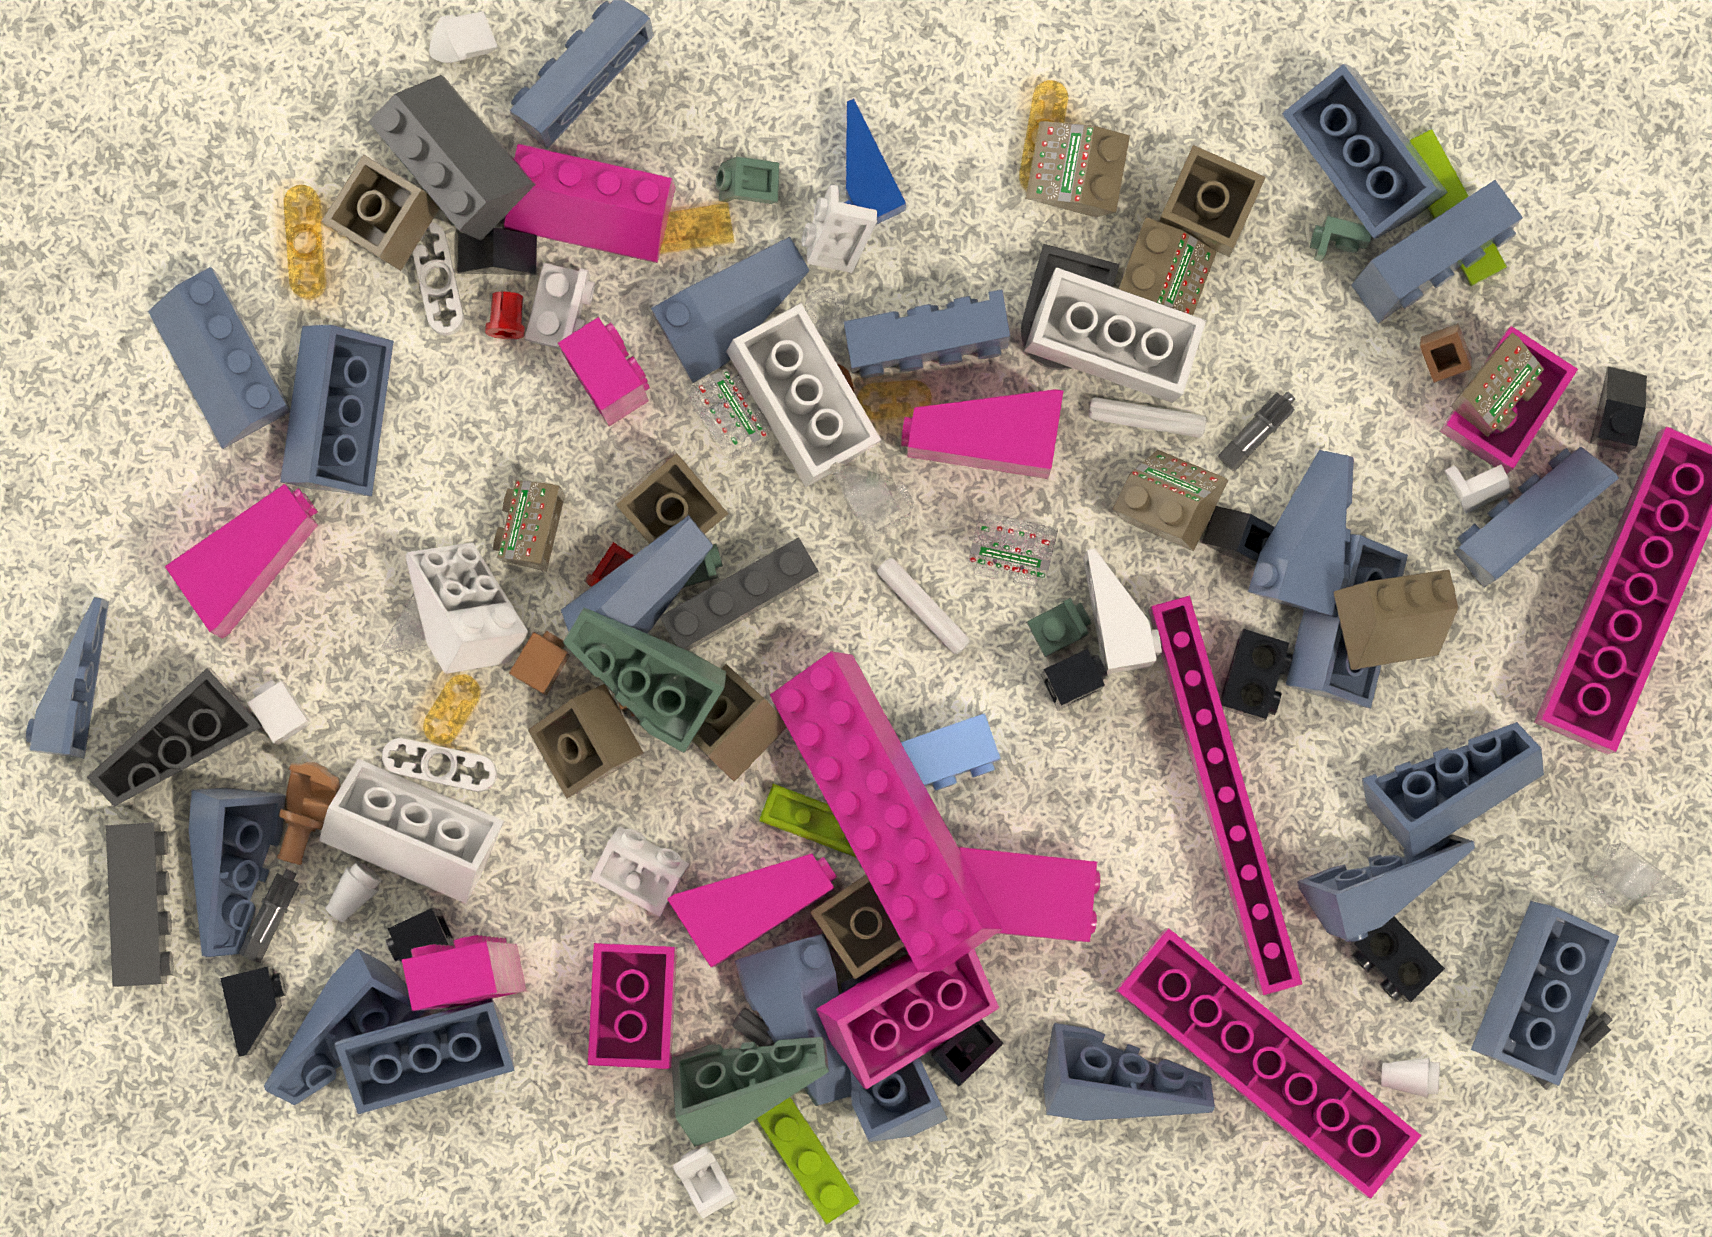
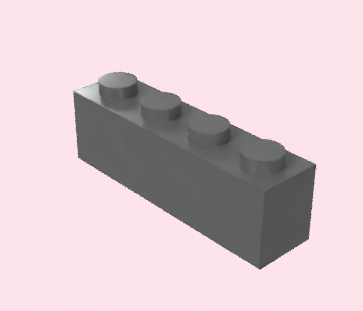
(740, 595)
(137, 904)

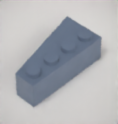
(1437, 250)
(928, 335)
(1453, 787)

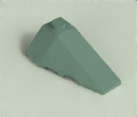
(653, 678)
(729, 1088)

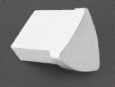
(461, 38)
(1479, 489)

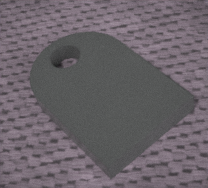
(1080, 264)

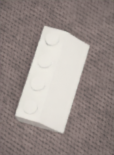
(1115, 335)
(802, 394)
(410, 830)

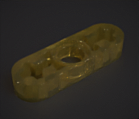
(1038, 107)
(293, 214)

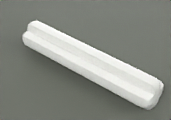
(1147, 417)
(923, 606)

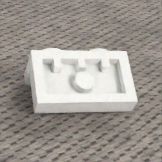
(837, 232)
(558, 304)
(639, 870)

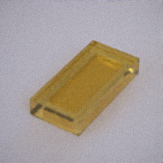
(697, 228)

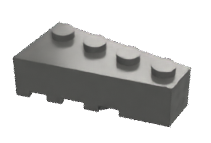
(181, 734)

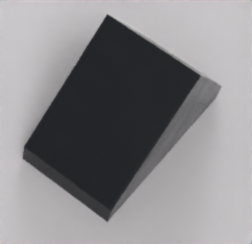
(498, 253)
(967, 1051)

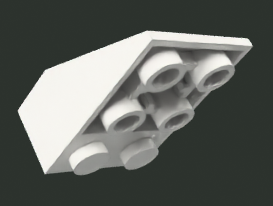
(463, 608)

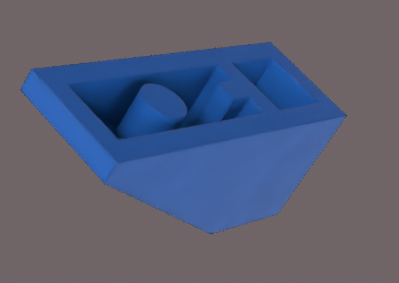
(867, 174)

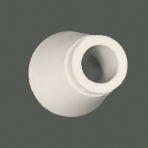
(353, 890)
(1412, 1076)

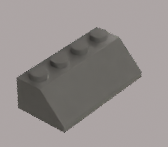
(452, 155)

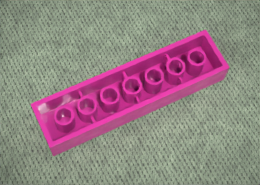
(1633, 595)
(885, 812)
(463, 973)
(1268, 1063)

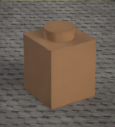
(1446, 352)
(540, 661)

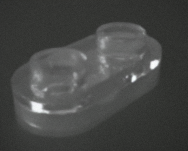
(830, 326)

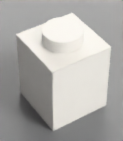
(278, 711)

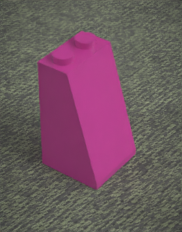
(989, 433)
(243, 557)
(1037, 893)
(745, 907)

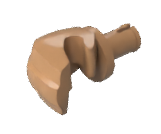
(307, 798)

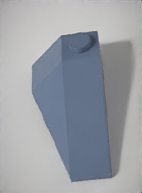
(724, 306)
(1307, 546)
(647, 581)
(67, 705)
(228, 849)
(1368, 897)
(786, 990)
(355, 1001)
(1103, 1082)
(899, 1103)

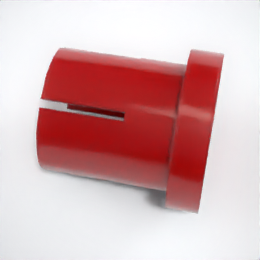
(506, 316)

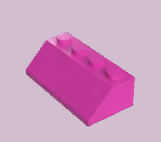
(592, 204)
(904, 1014)

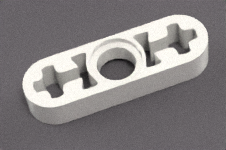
(453, 304)
(412, 748)

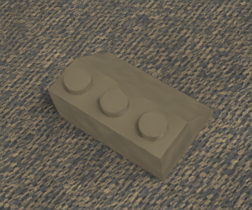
(1396, 618)

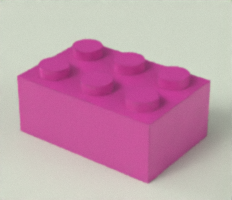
(600, 364)
(1510, 445)
(632, 1006)

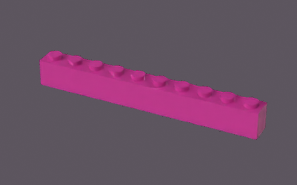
(1225, 796)

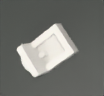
(704, 1181)

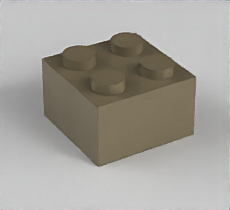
(1212, 199)
(381, 212)
(858, 927)

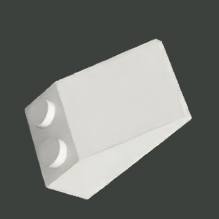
(1120, 624)

